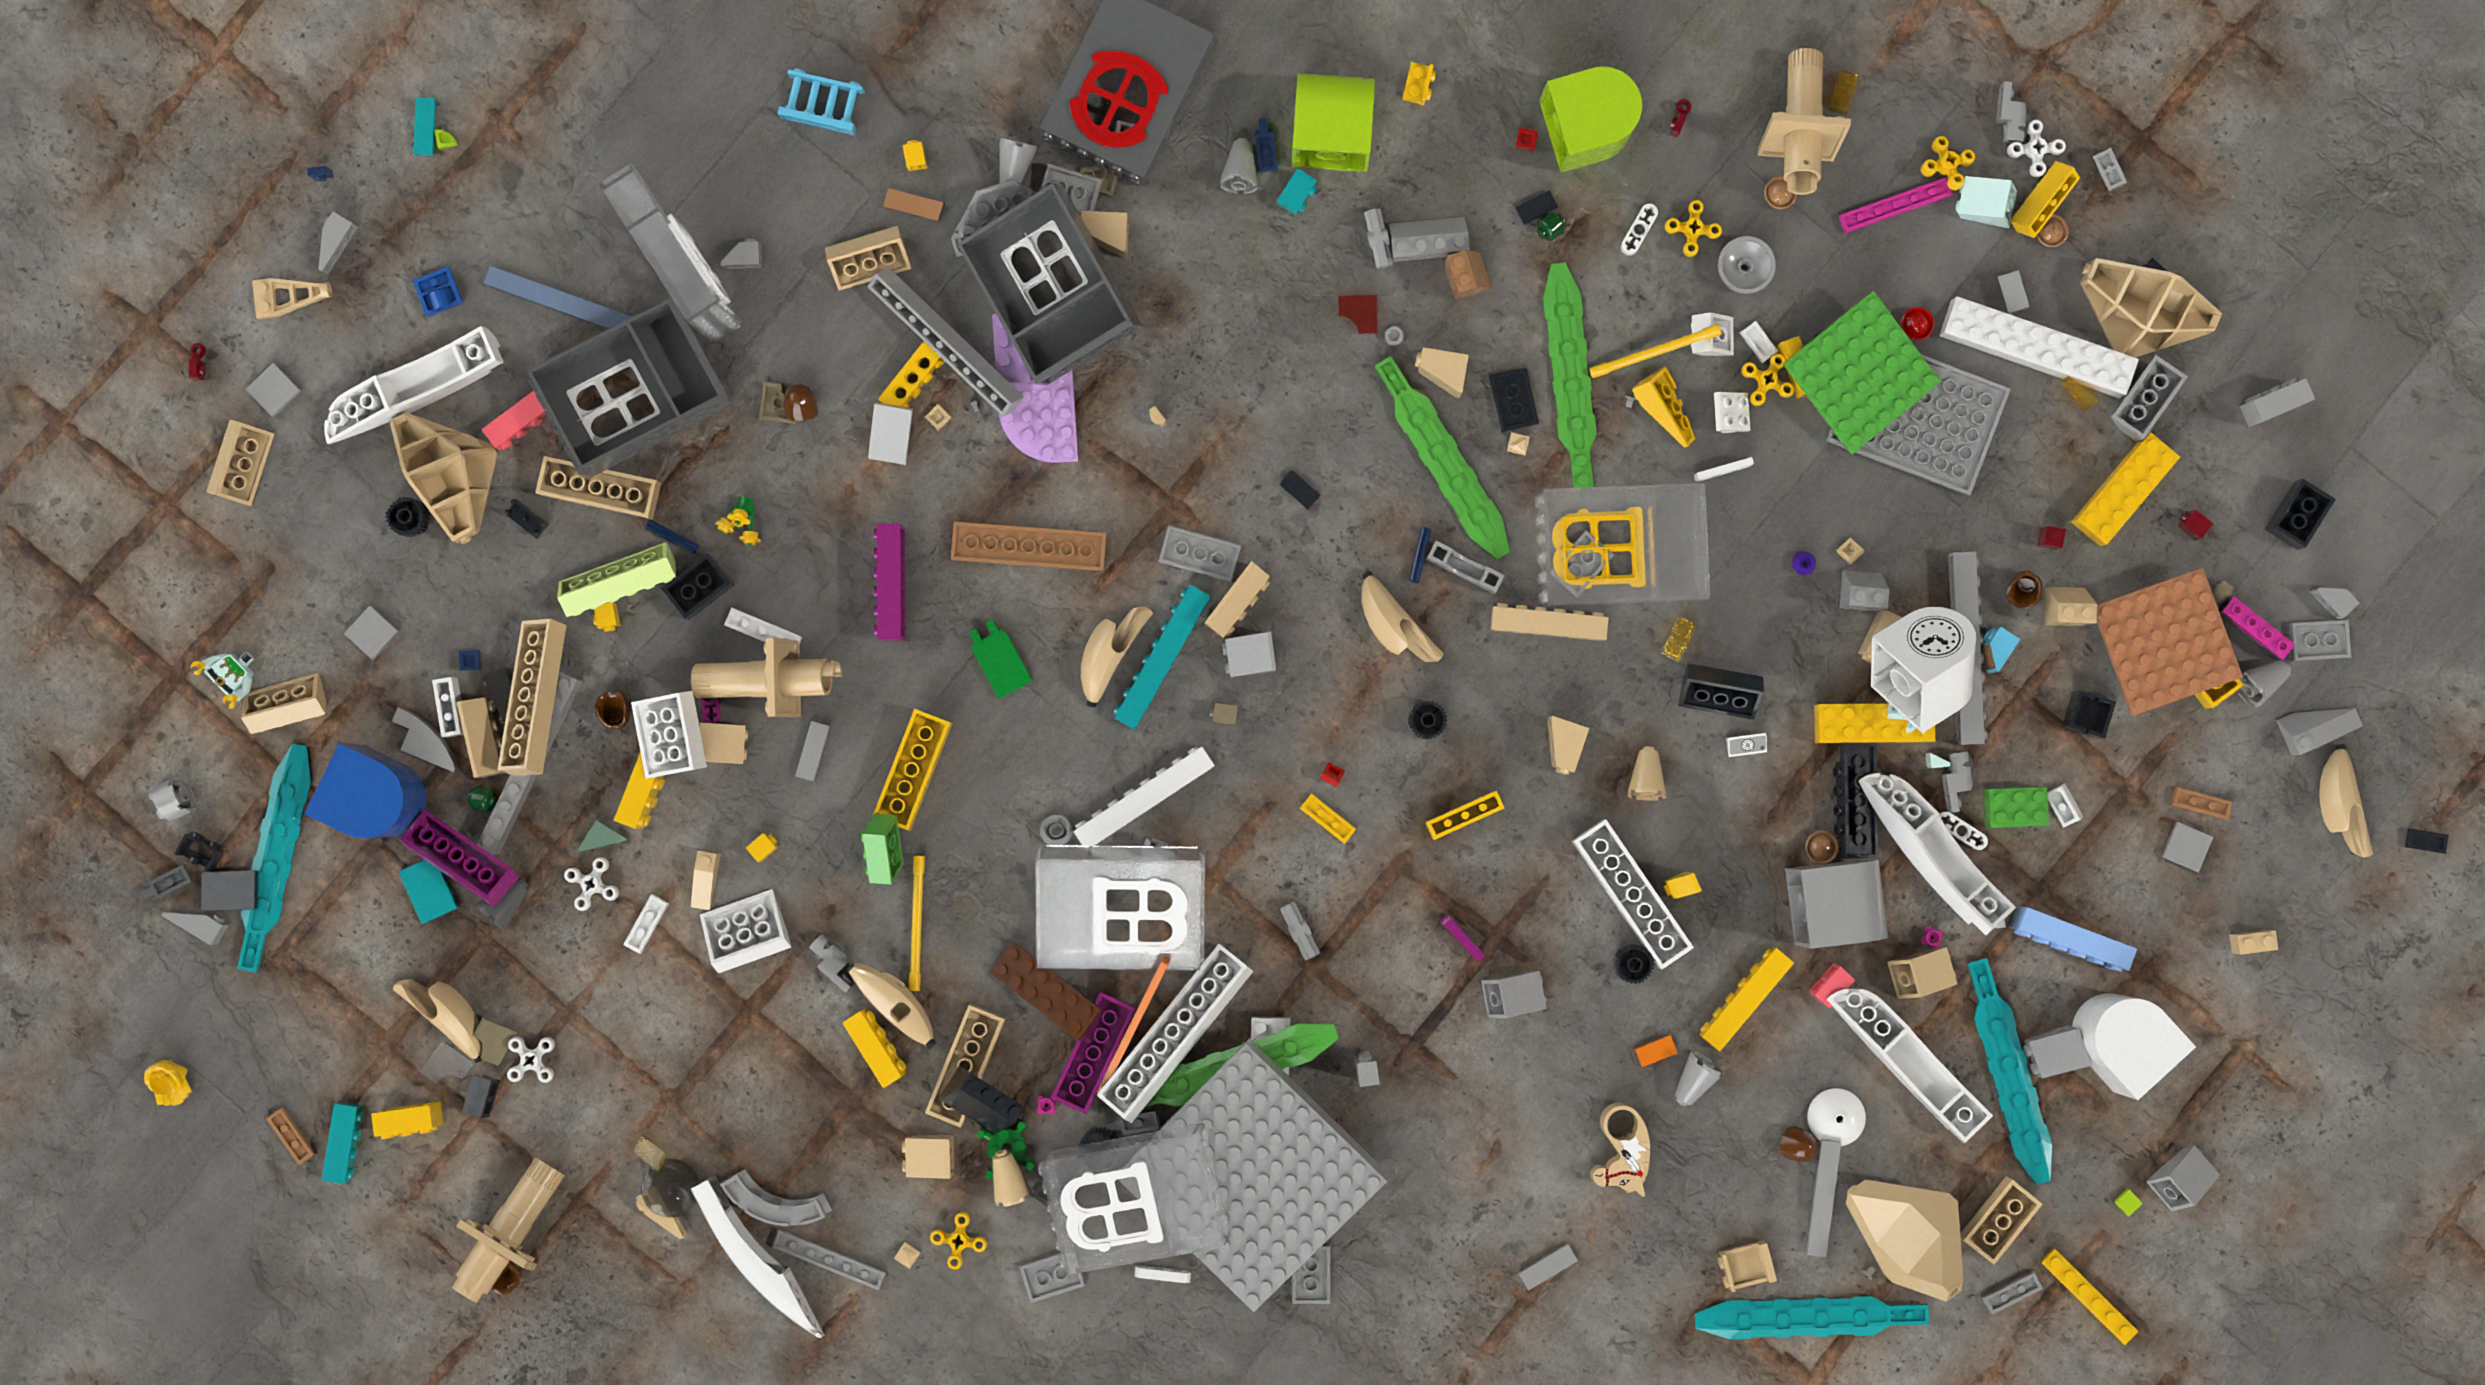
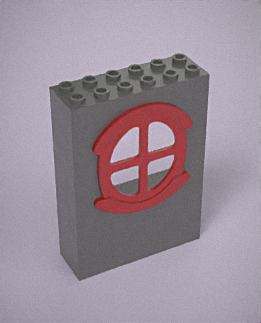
(1147, 44)

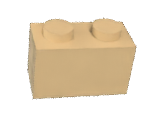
(2253, 942)

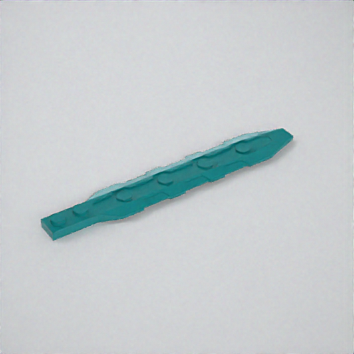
(275, 851)
(2011, 1076)
(1807, 1317)

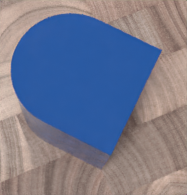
(367, 794)

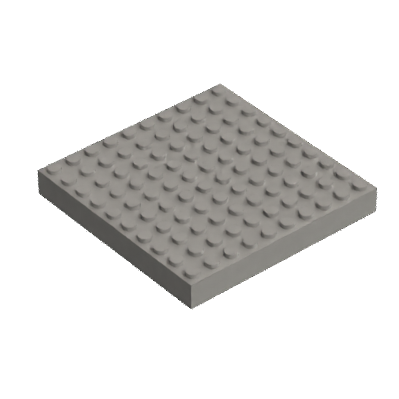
(1280, 1170)

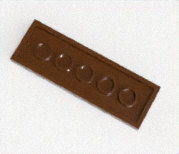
(1045, 991)

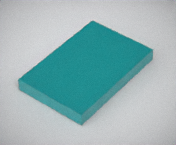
(428, 891)

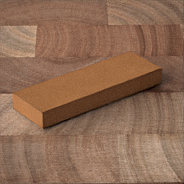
(913, 205)
(2201, 803)
(291, 1135)

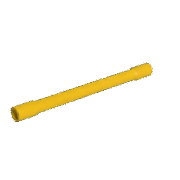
(1703, 334)
(918, 871)

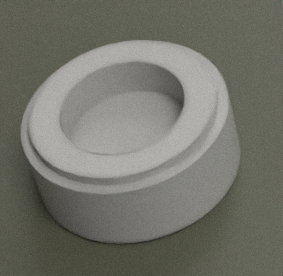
(1394, 336)

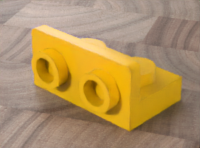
(1418, 82)

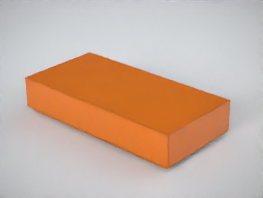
(1656, 1051)

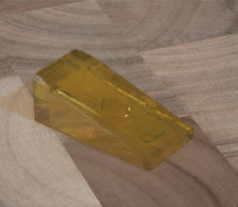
(2081, 396)
(650, 1152)

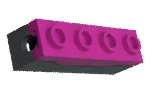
(2255, 629)

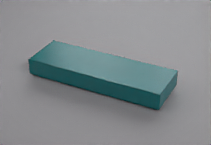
(424, 126)

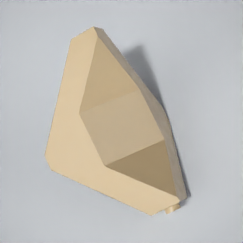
(2145, 307)
(446, 472)
(1911, 1235)

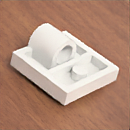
(1732, 412)

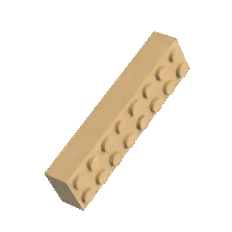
(532, 697)

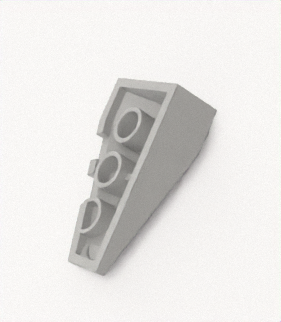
(2313, 729)

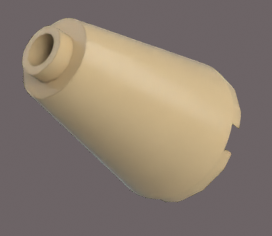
(1647, 776)
(1008, 1180)

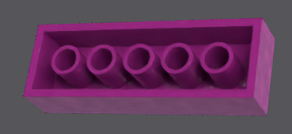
(890, 582)
(459, 858)
(1093, 1054)

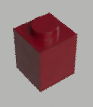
(2194, 524)
(2051, 537)

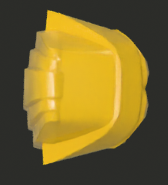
(167, 1082)

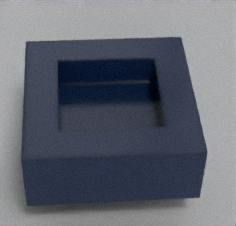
(319, 173)
(470, 660)

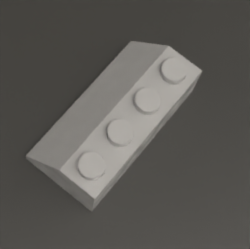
(1428, 238)
(2148, 398)

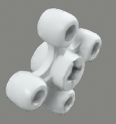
(2039, 143)
(594, 876)
(536, 1065)

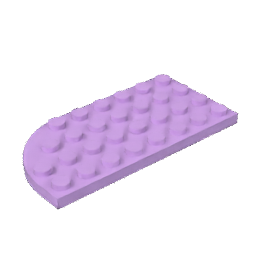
(1046, 416)

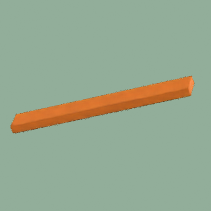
(1135, 1021)

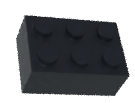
(2300, 514)
(698, 586)

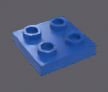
(438, 291)

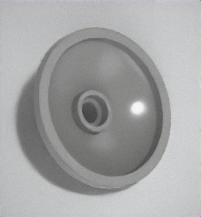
(1753, 254)

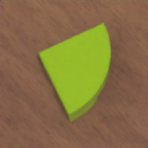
(445, 139)

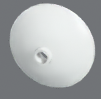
(1826, 1108)

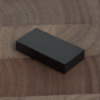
(1536, 207)
(1299, 490)
(2426, 841)

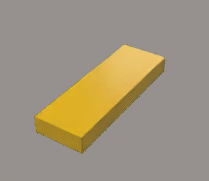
(1327, 818)

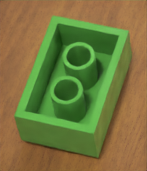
(2016, 807)
(882, 848)

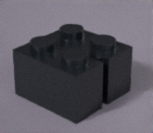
(2088, 716)

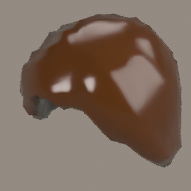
(800, 403)
(2024, 590)
(612, 710)
(1798, 1144)
(508, 1279)

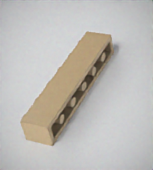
(1549, 623)

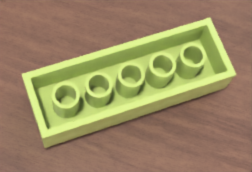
(616, 580)

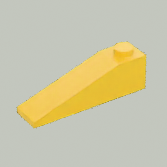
(1659, 399)

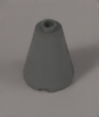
(507, 906)

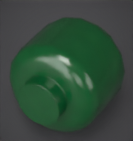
(1551, 226)
(482, 799)

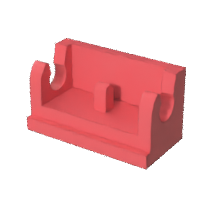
(1830, 982)

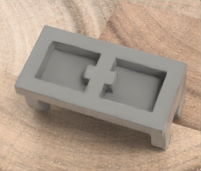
(2109, 169)
(2013, 292)

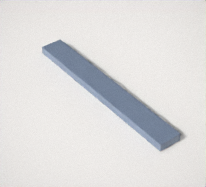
(554, 298)

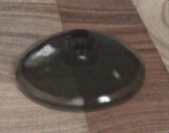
(658, 1192)

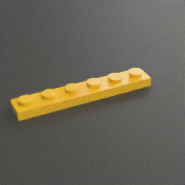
(2089, 1296)

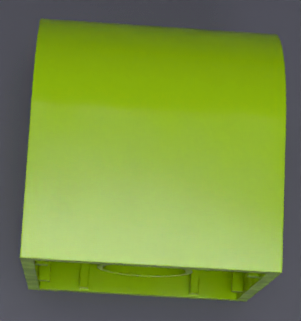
(1590, 115)
(1333, 122)

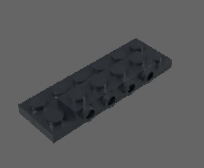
(1855, 815)

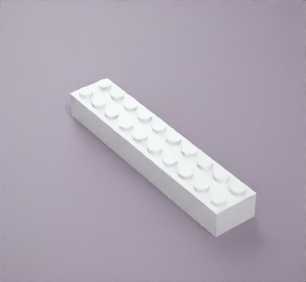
(2038, 347)
(1174, 1033)

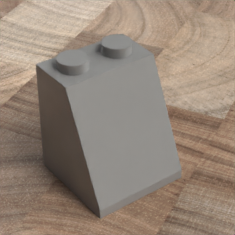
(1863, 591)
(1249, 655)
(1514, 994)
(2057, 1052)
(2183, 1179)

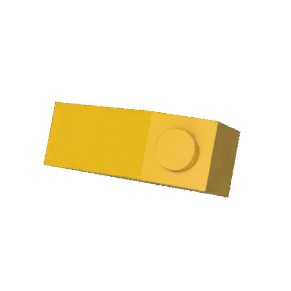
(1681, 885)

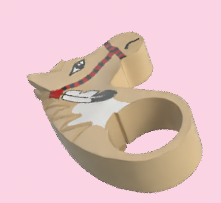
(1632, 1160)

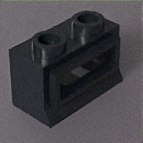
(195, 858)

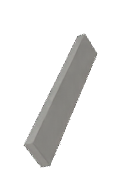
(1823, 1198)
(829, 1259)

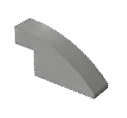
(425, 741)

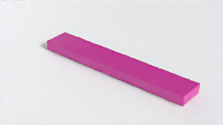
(1895, 205)

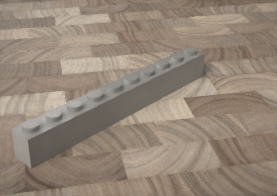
(945, 342)
(1966, 601)
(518, 787)

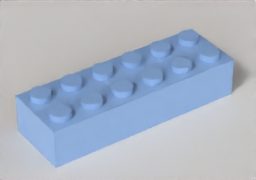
(2069, 937)

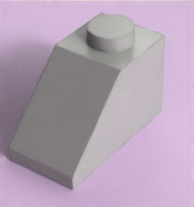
(744, 255)
(2336, 601)

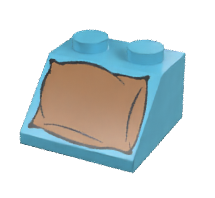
(1997, 648)

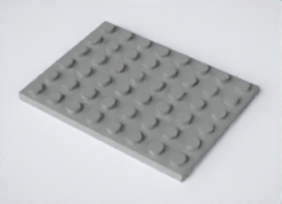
(1943, 432)

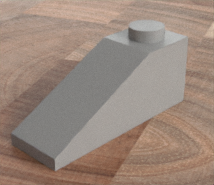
(335, 237)
(203, 926)

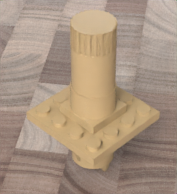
(1803, 132)
(778, 678)
(502, 1237)

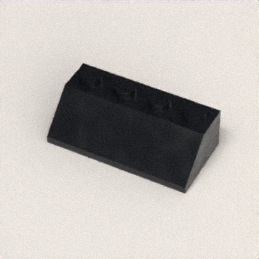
(1721, 691)
(980, 1101)

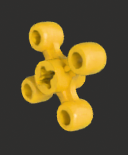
(1947, 163)
(1684, 227)
(1774, 382)
(967, 1241)

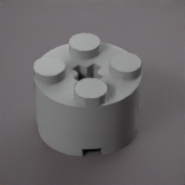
(173, 799)

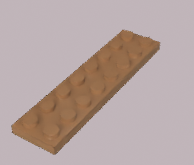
(1028, 546)

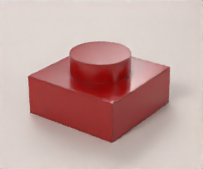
(1526, 139)
(1332, 774)

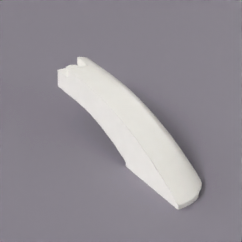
(413, 385)
(1935, 852)
(1911, 1061)
(752, 1260)

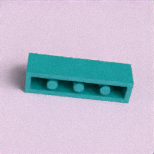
(342, 1142)

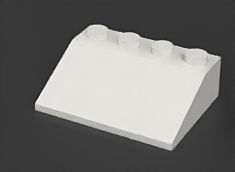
(669, 734)
(744, 931)

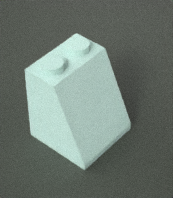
(1987, 201)

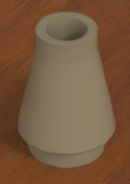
(2222, 592)

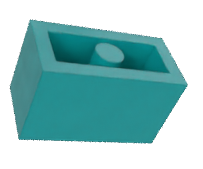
(1297, 192)

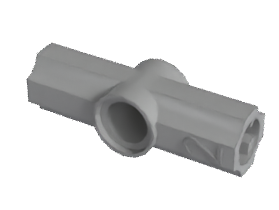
(1378, 238)
(1299, 931)

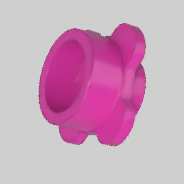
(1930, 932)
(1041, 1105)

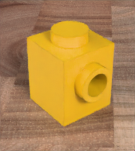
(606, 617)

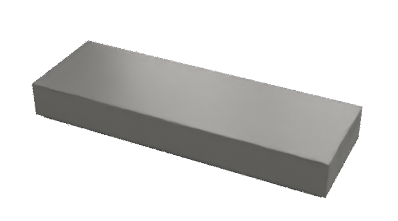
(812, 751)
(1548, 1266)
(2012, 1292)

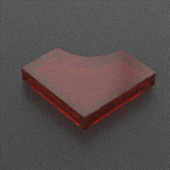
(1360, 310)

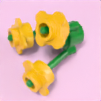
(739, 517)

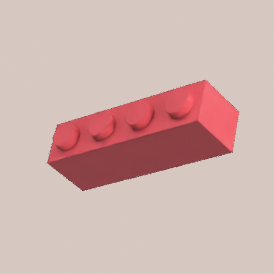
(515, 422)

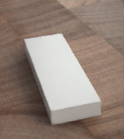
(1724, 469)
(646, 923)

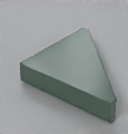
(600, 836)

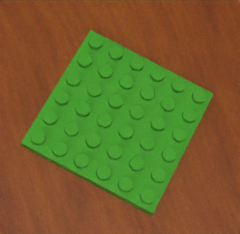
(1861, 372)

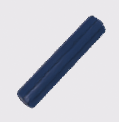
(672, 536)
(1420, 555)

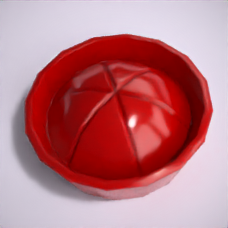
(1917, 323)

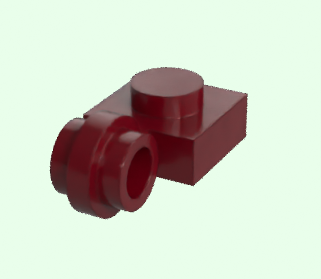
(1677, 123)
(196, 366)

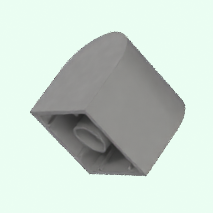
(1836, 903)

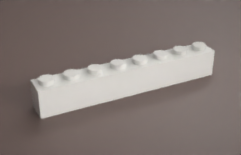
(1144, 798)

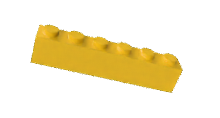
(1746, 998)

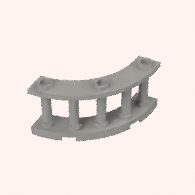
(771, 1208)

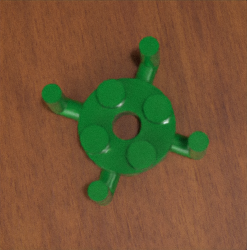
(1010, 1136)

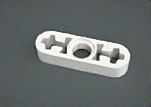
(1650, 220)
(1976, 834)
(1163, 1274)

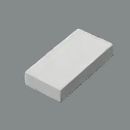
(1758, 342)

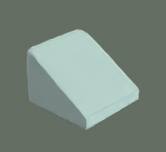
(1934, 761)

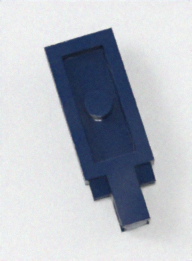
(1265, 148)

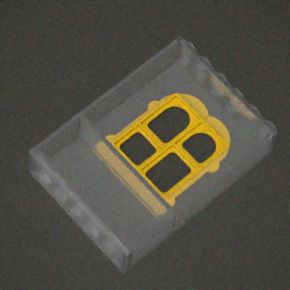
(1665, 544)

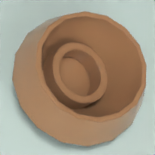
(1777, 193)
(2053, 232)
(1822, 847)

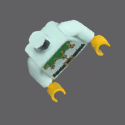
(229, 674)

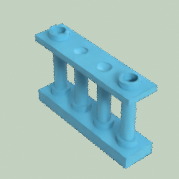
(826, 120)

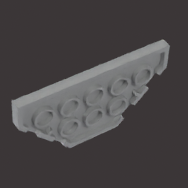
(987, 204)

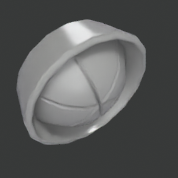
(1054, 835)

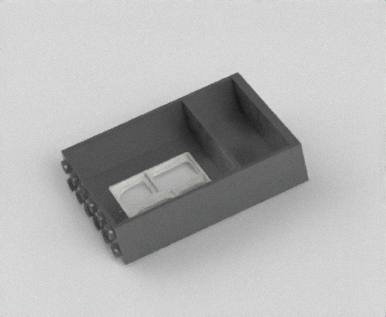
(1078, 321)
(669, 371)

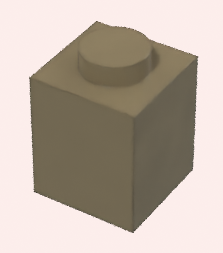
(1224, 714)

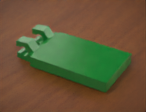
(999, 661)

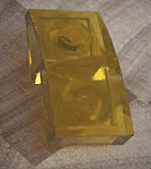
(1843, 92)
(1679, 639)

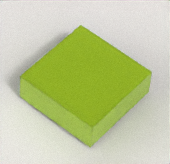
(2128, 1202)

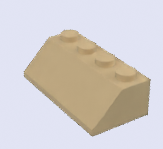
(863, 257)
(240, 462)
(1237, 600)
(284, 703)
(481, 736)

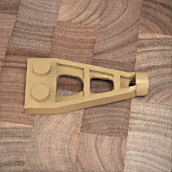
(266, 299)

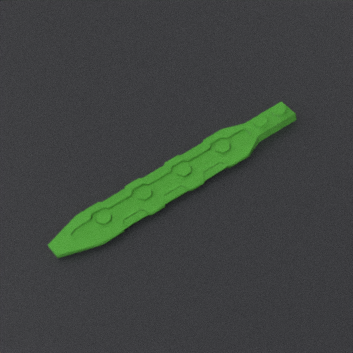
(1570, 371)
(1445, 462)
(1286, 1048)

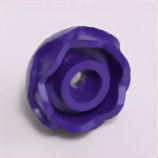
(1798, 565)

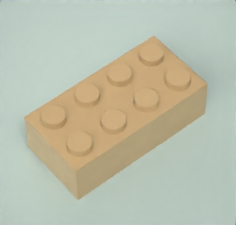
(2000, 1220)

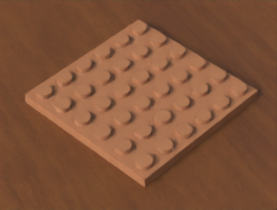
(2167, 642)

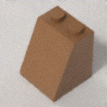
(1466, 274)

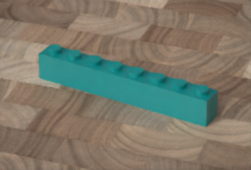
(1162, 657)

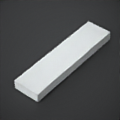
(756, 627)

